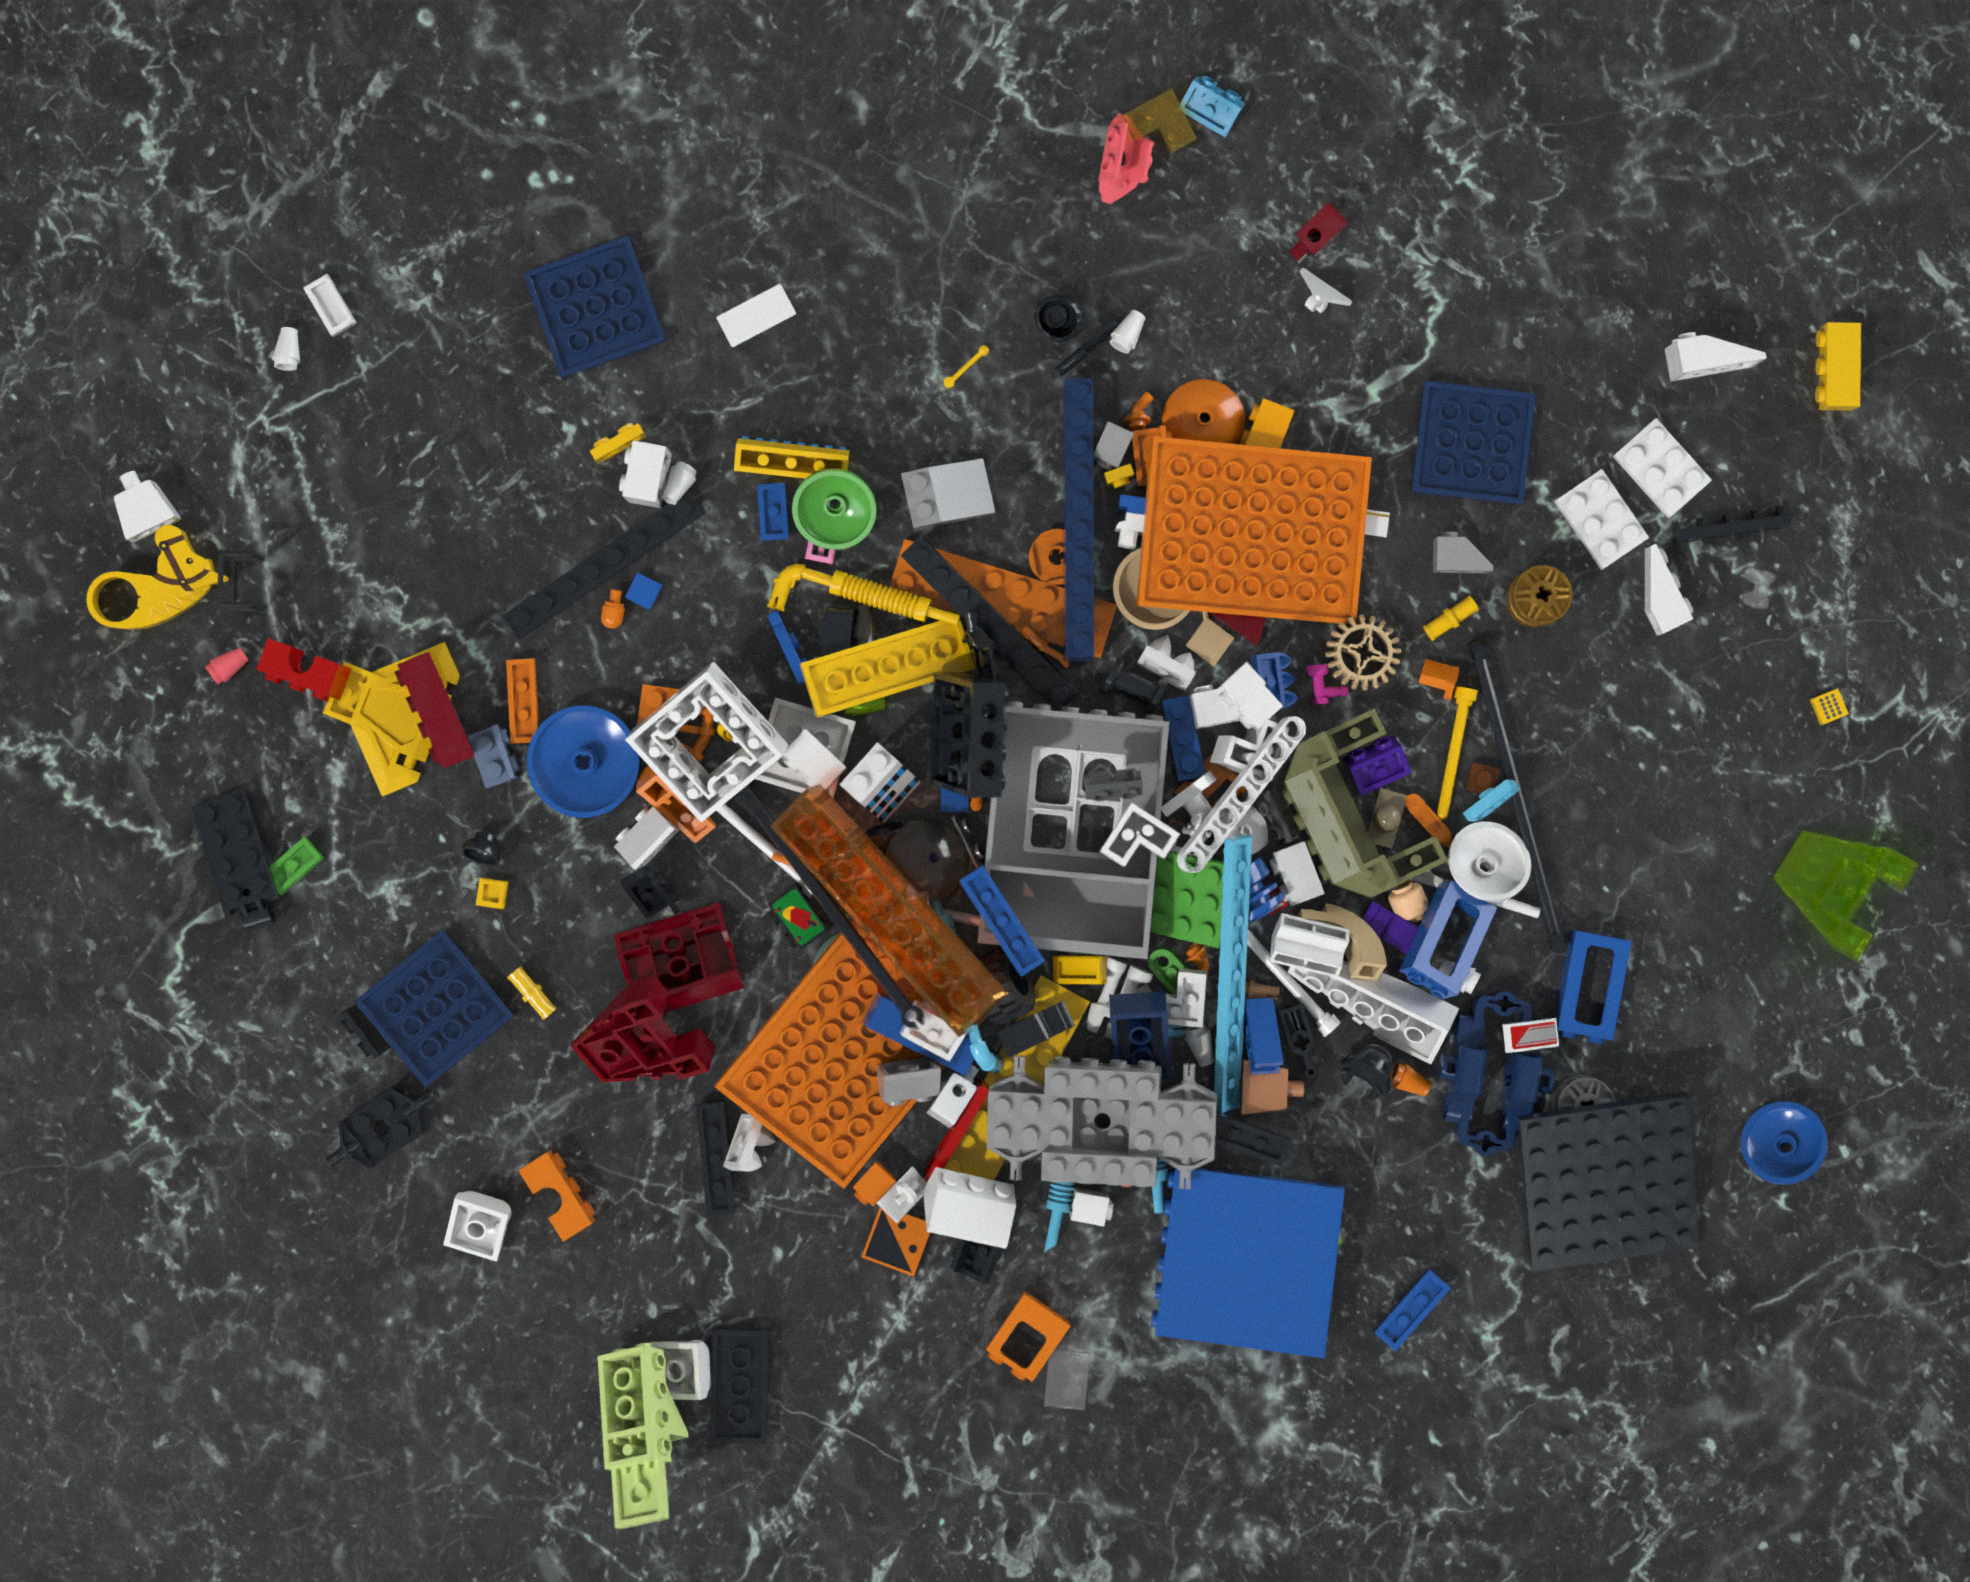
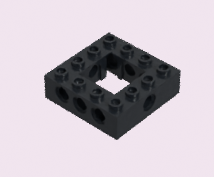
(968, 773)

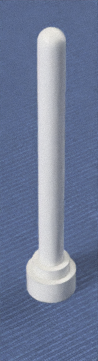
(761, 843)
(1325, 1022)

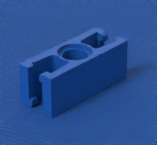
(1262, 1036)

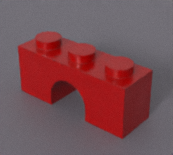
(284, 662)

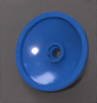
(1781, 1125)

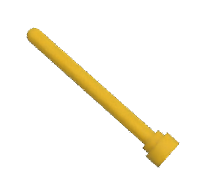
(1464, 699)

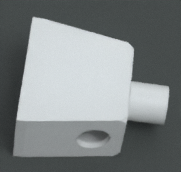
(142, 507)
(947, 1106)

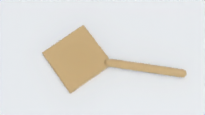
(1209, 641)

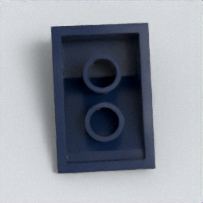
(1141, 1029)

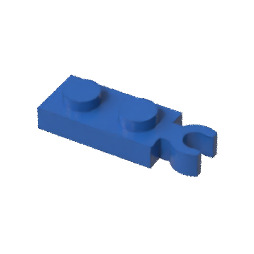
(789, 645)

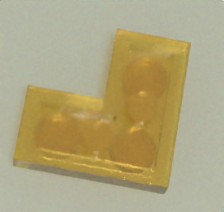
(1161, 113)

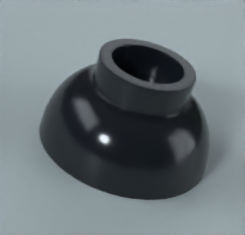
(882, 834)
(481, 849)

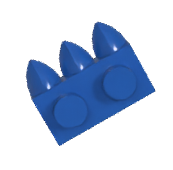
(1269, 669)

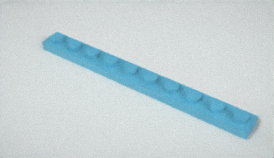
(1232, 971)

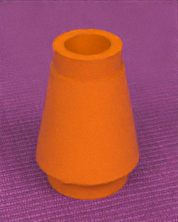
(1410, 1080)

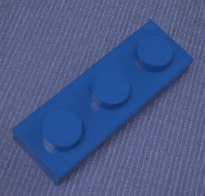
(1183, 739)
(1411, 1309)

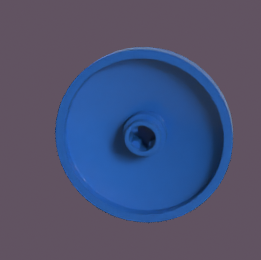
(582, 762)

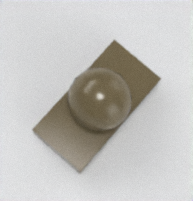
(1386, 817)

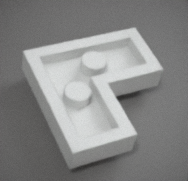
(1188, 1005)

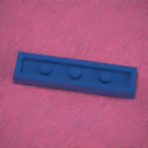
(1002, 921)

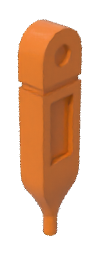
(1428, 819)

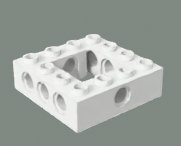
(676, 765)

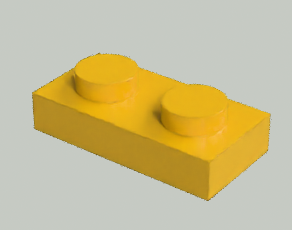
(608, 447)

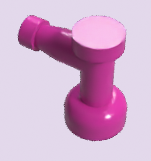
(1323, 693)

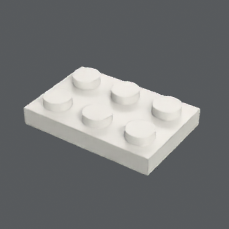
(1662, 468)
(1601, 519)

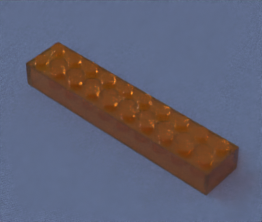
(889, 910)

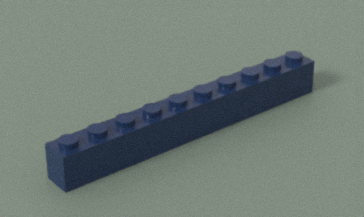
(1078, 521)

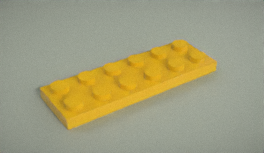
(885, 666)

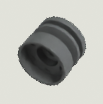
(1577, 1088)

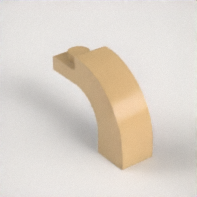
(1364, 950)

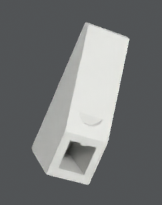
(1662, 597)

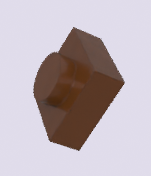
(1481, 778)

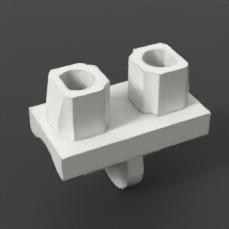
(903, 1195)

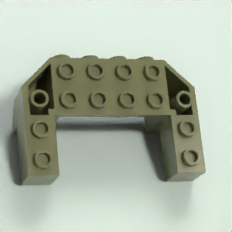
(1334, 821)

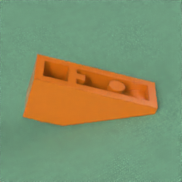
(668, 804)

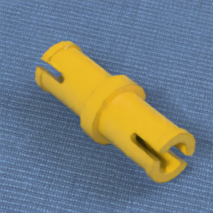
(1451, 618)
(531, 992)

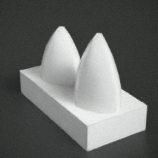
(1157, 661)
(741, 1151)

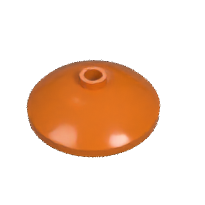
(1208, 397)

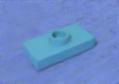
(1491, 799)

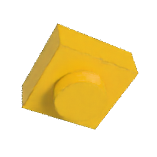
(1119, 476)

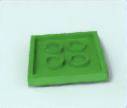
(1188, 902)

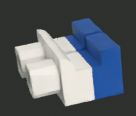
(1133, 520)

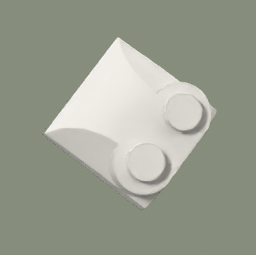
(478, 1224)
(686, 1368)

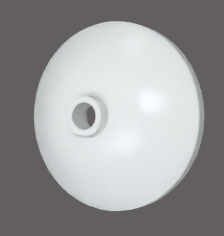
(1497, 850)

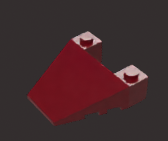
(635, 1041)

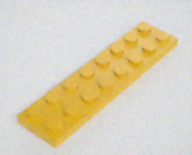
(972, 1154)

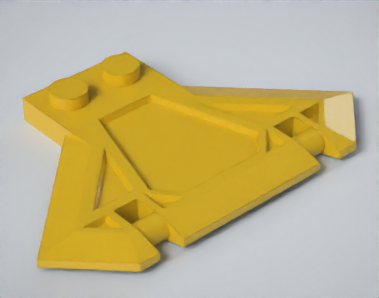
(383, 720)

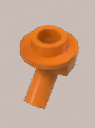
(1137, 418)
(1198, 954)

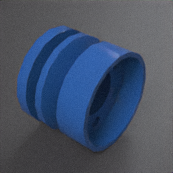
(1259, 900)

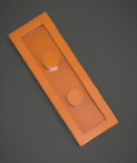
(522, 699)

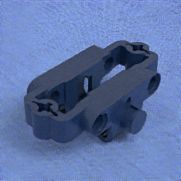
(1466, 1070)

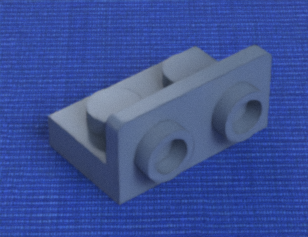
(493, 756)

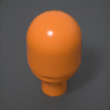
(613, 610)

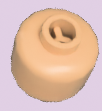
(1409, 901)

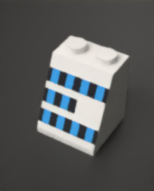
(880, 783)

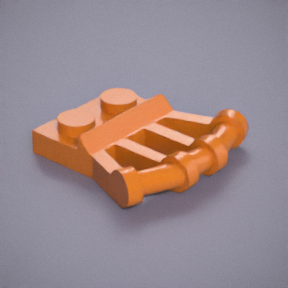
(655, 696)

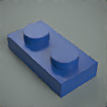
(773, 511)

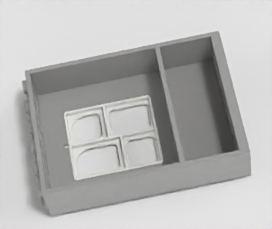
(1065, 894)

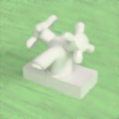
(1196, 805)

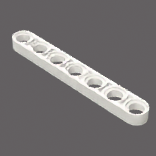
(1229, 800)

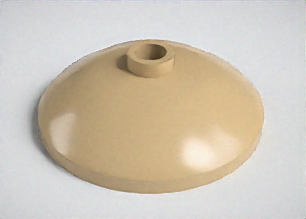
(1125, 595)

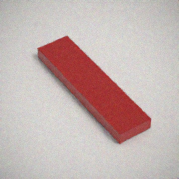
(957, 1131)

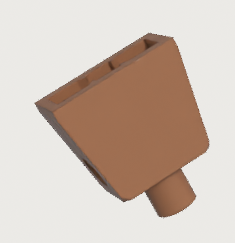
(1266, 1091)

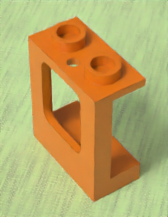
(1040, 1318)

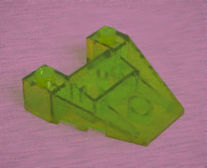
(1832, 880)

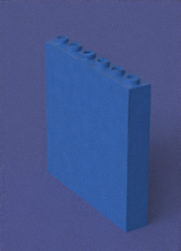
(1249, 1261)

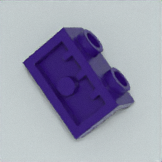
(1377, 764)

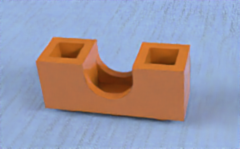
(549, 1173)

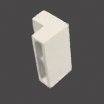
(1309, 945)

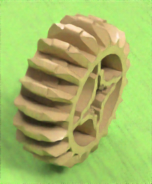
(1359, 665)

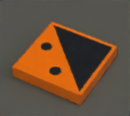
(898, 1243)

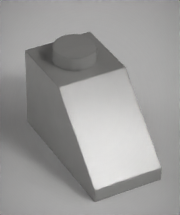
(1112, 447)
(1458, 555)

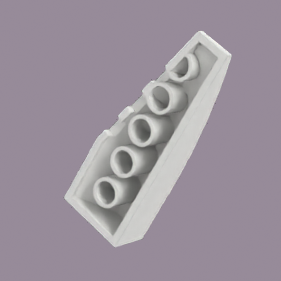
(1391, 1007)

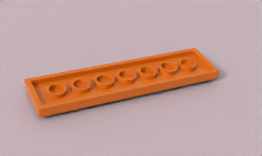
(1015, 596)

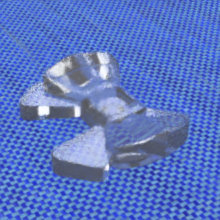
(1762, 581)

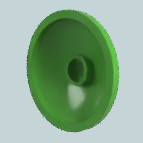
(829, 524)

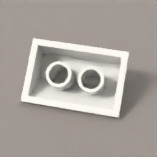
(969, 1207)

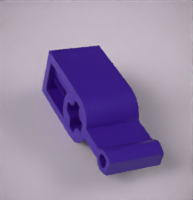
(1390, 927)

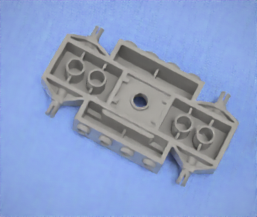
(1061, 1124)

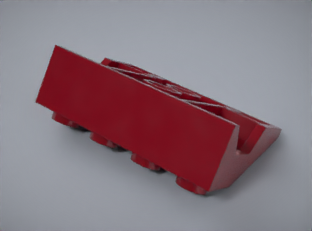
(685, 953)

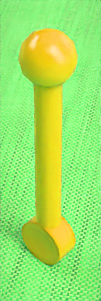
(950, 381)

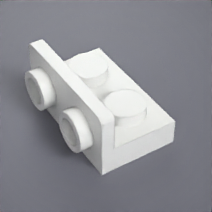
(934, 1034)

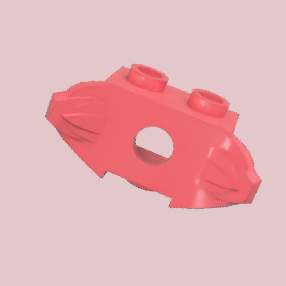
(1118, 179)

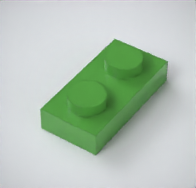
(295, 865)

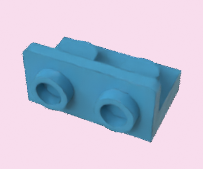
(1212, 105)

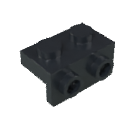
(650, 891)
(371, 1040)
(975, 1260)

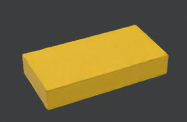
(1080, 969)

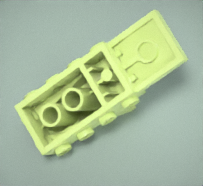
(637, 1432)

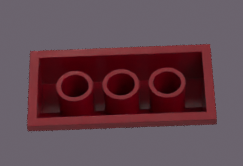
(435, 710)

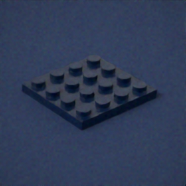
(594, 307)
(1473, 442)
(434, 1008)

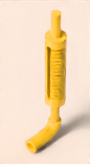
(859, 590)

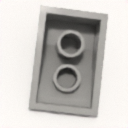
(947, 493)

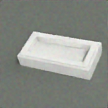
(330, 305)

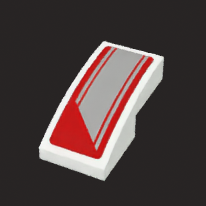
(1530, 1035)

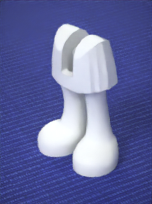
(1101, 1008)

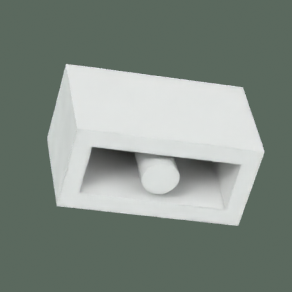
(813, 760)
(1296, 873)
(1090, 1206)

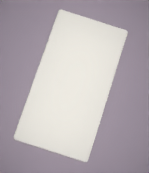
(756, 315)

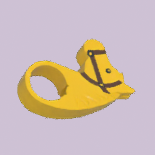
(177, 586)

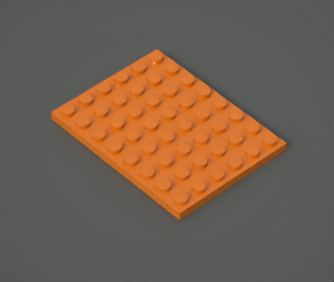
(1253, 530)
(815, 1065)

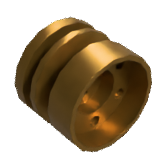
(1535, 612)

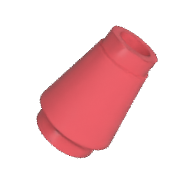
(226, 665)

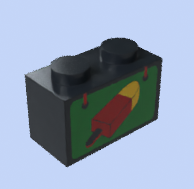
(797, 917)

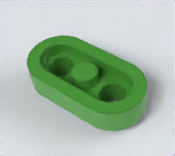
(1166, 973)

